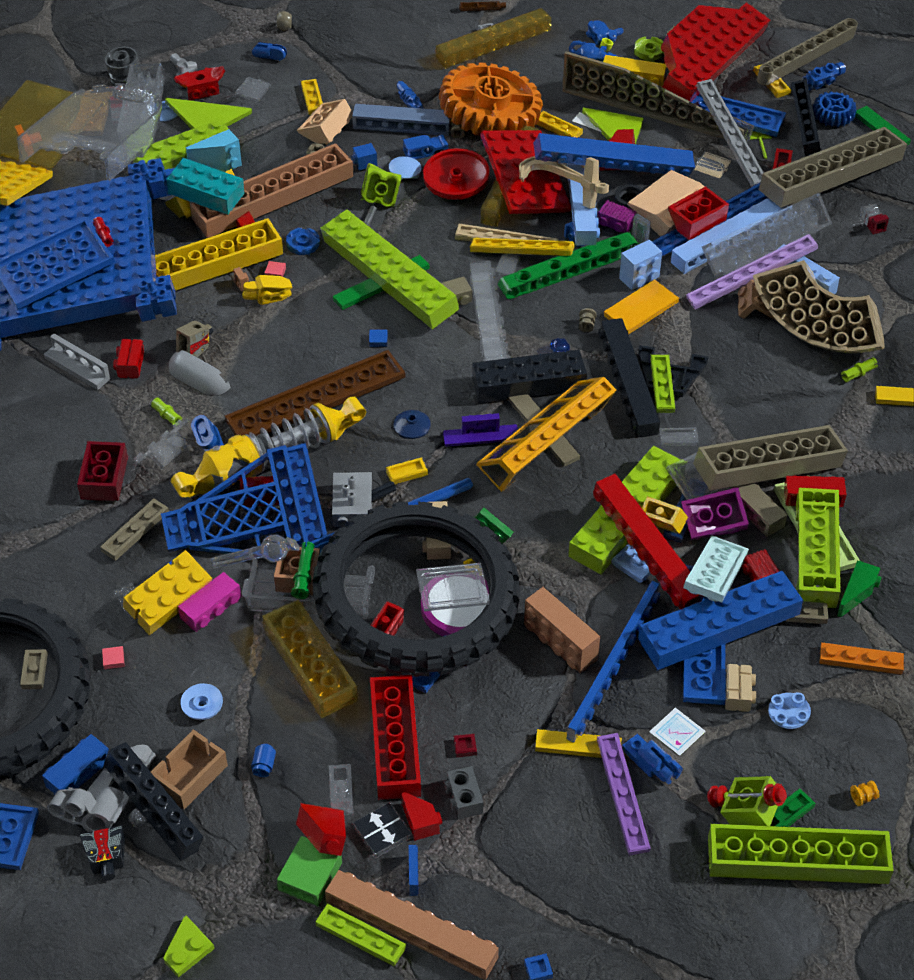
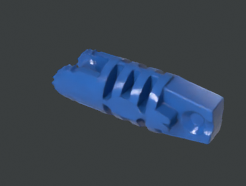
(408, 96)

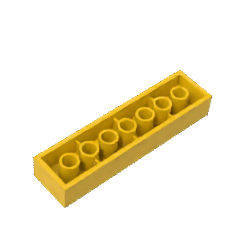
(220, 254)

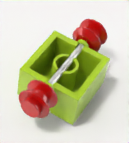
(749, 800)

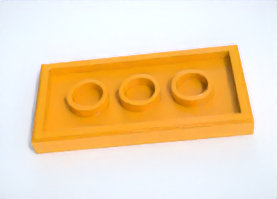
(642, 305)

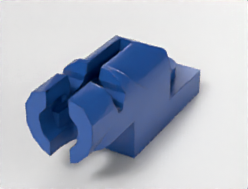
(652, 759)

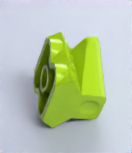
(380, 186)

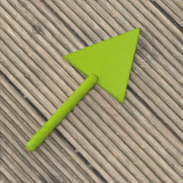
(756, 135)

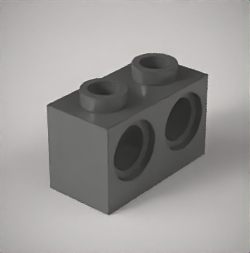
(467, 792)

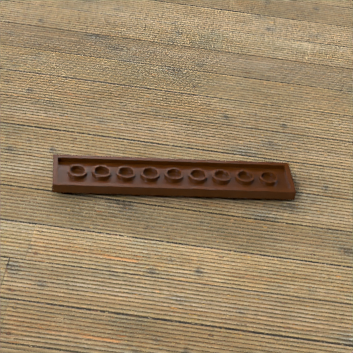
(327, 390)

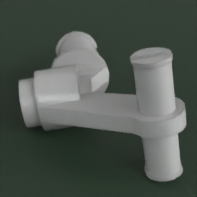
(182, 65)

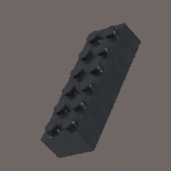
(527, 375)

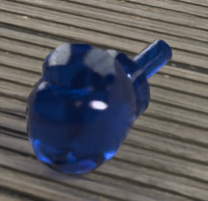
(559, 345)

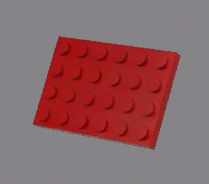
(541, 189)

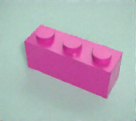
(209, 602)

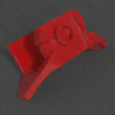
(201, 82)

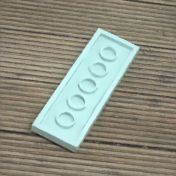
(716, 569)

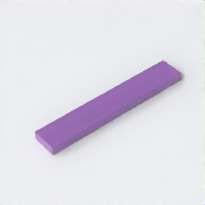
(623, 794)

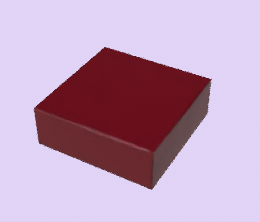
(465, 745)

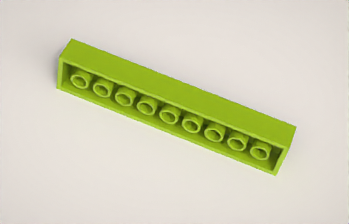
(390, 269)

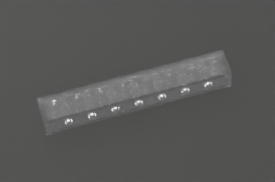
(488, 311)

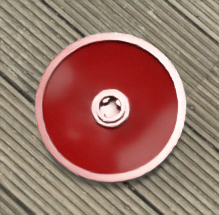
(456, 173)

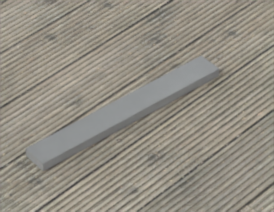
(730, 131)

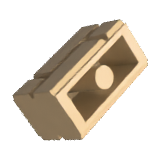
(739, 687)

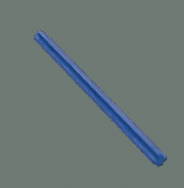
(435, 496)

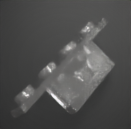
(167, 448)

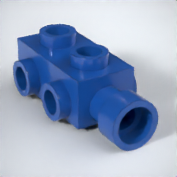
(824, 75)

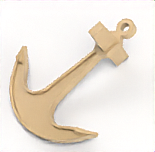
(589, 181)

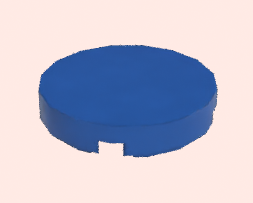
(302, 241)

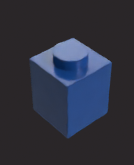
(363, 155)

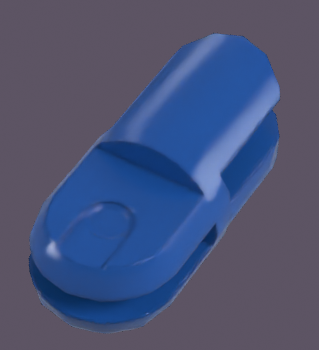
(269, 51)

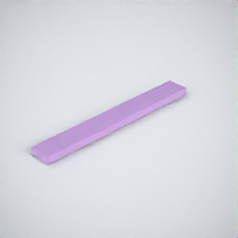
(744, 274)

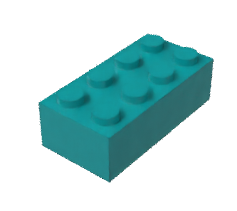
(205, 186)

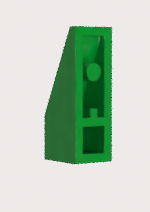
(860, 586)

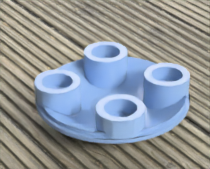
(406, 167)
(789, 710)

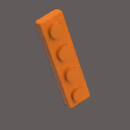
(861, 658)

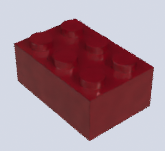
(102, 471)

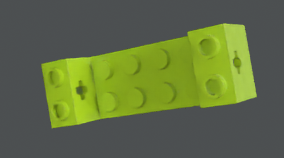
(818, 545)

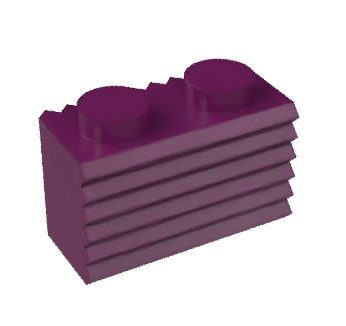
(616, 216)

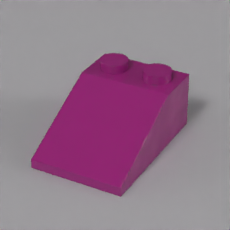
(715, 514)

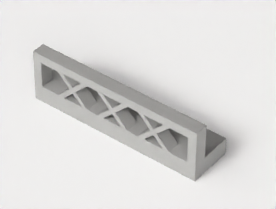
(77, 362)

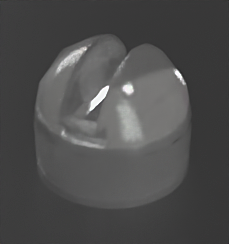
(137, 818)

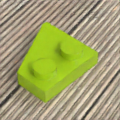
(187, 947)

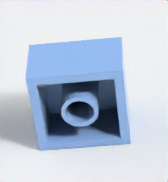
(640, 264)

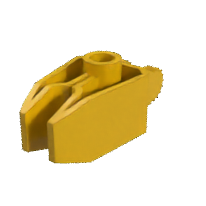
(267, 289)

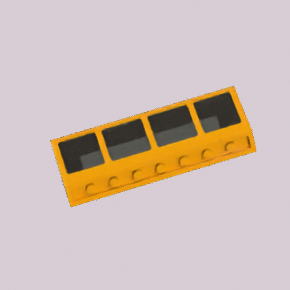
(544, 429)

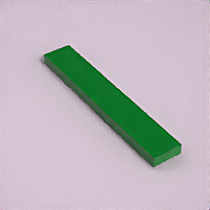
(367, 288)

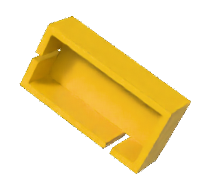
(165, 591)

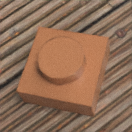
(240, 278)

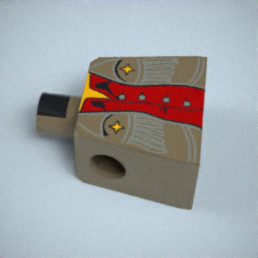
(193, 338)

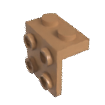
(749, 300)

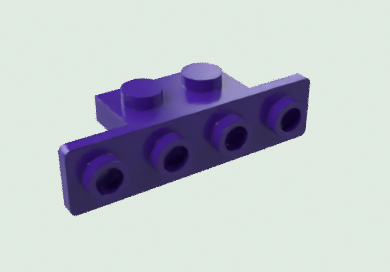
(479, 430)

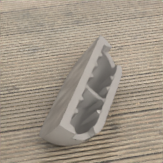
(197, 374)

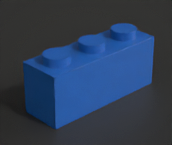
(76, 765)

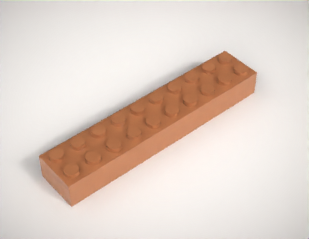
(279, 188)

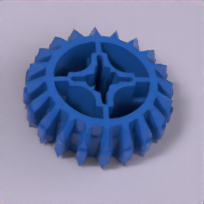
(834, 109)

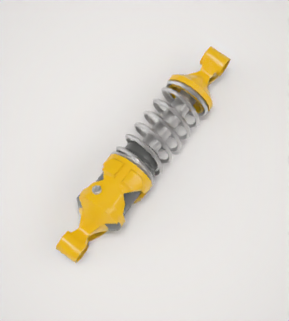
(228, 459)

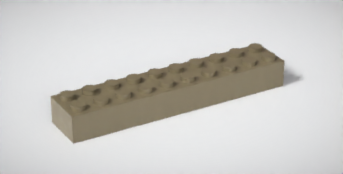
(832, 167)

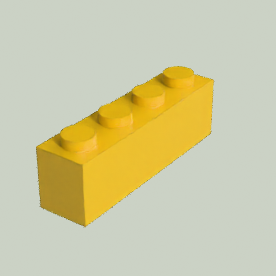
(651, 71)

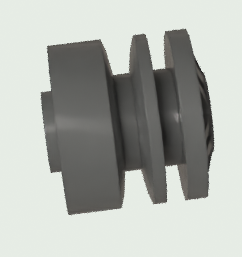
(119, 62)

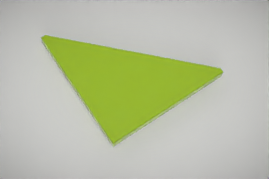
(202, 113)
(610, 122)

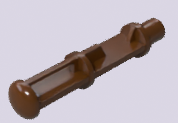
(477, 6)

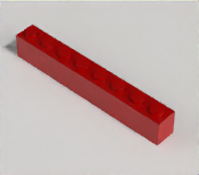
(645, 539)

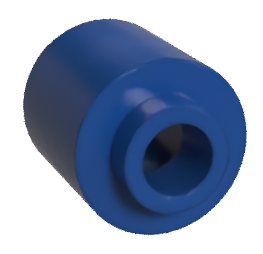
(263, 760)

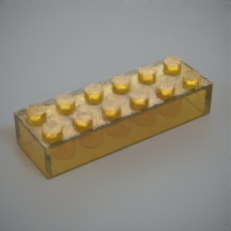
(310, 658)

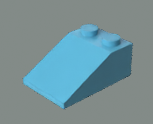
(217, 152)

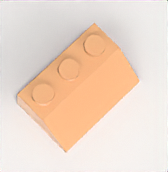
(326, 121)

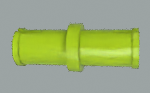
(859, 369)
(166, 411)

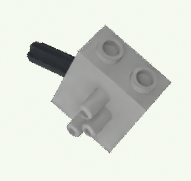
(355, 495)

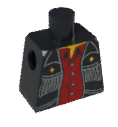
(105, 850)

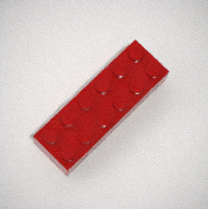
(395, 736)

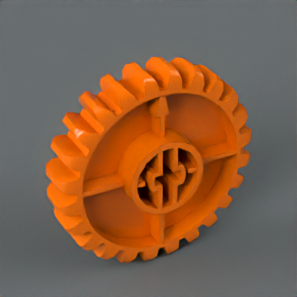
(489, 98)

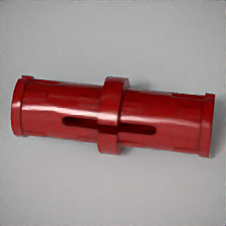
(103, 231)

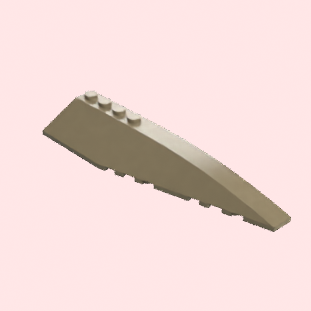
(633, 93)

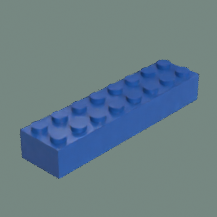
(717, 623)

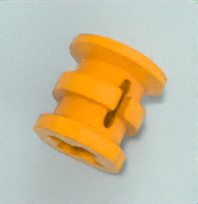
(864, 792)

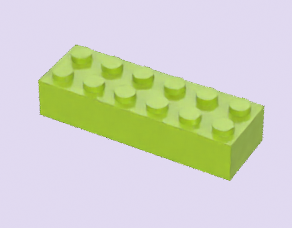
(174, 148)

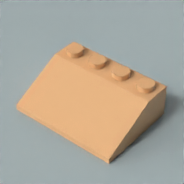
(664, 192)

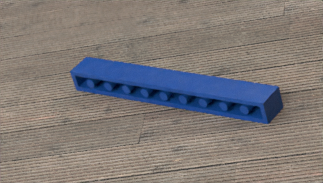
(613, 154)

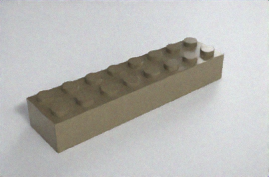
(769, 457)

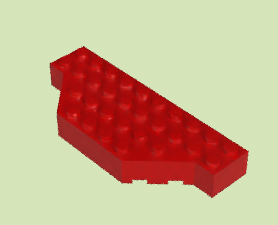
(707, 44)

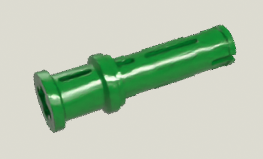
(302, 577)

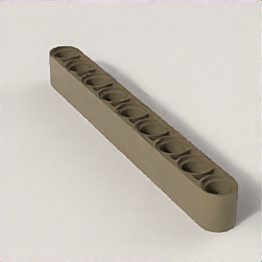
(807, 51)

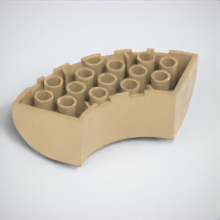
(817, 314)

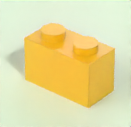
(665, 515)

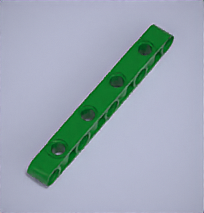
(566, 267)

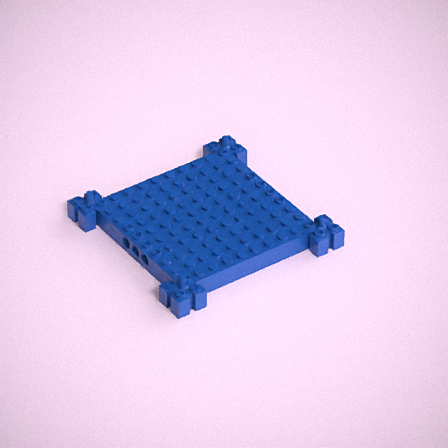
(113, 290)

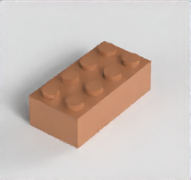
(561, 630)

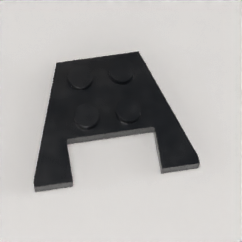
(682, 376)

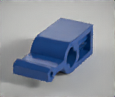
(423, 146)

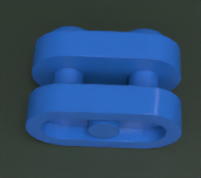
(206, 433)

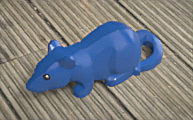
(590, 50)

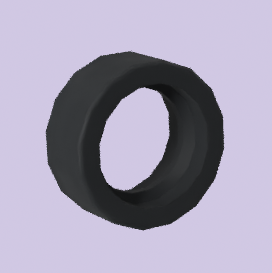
(626, 191)

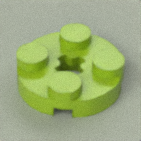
(648, 49)

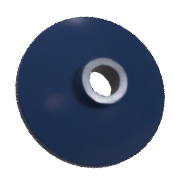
(412, 424)

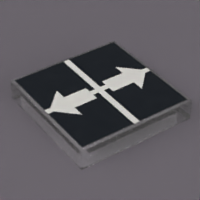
(382, 830)

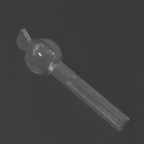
(273, 548)

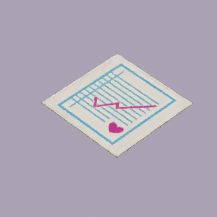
(677, 731)

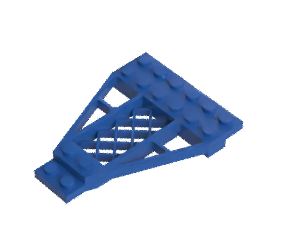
(295, 494)

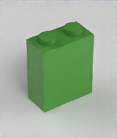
(308, 872)

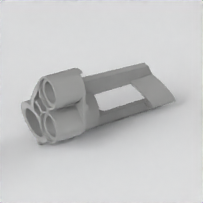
(100, 803)

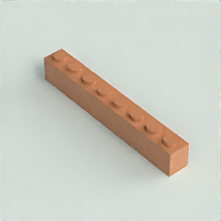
(412, 924)

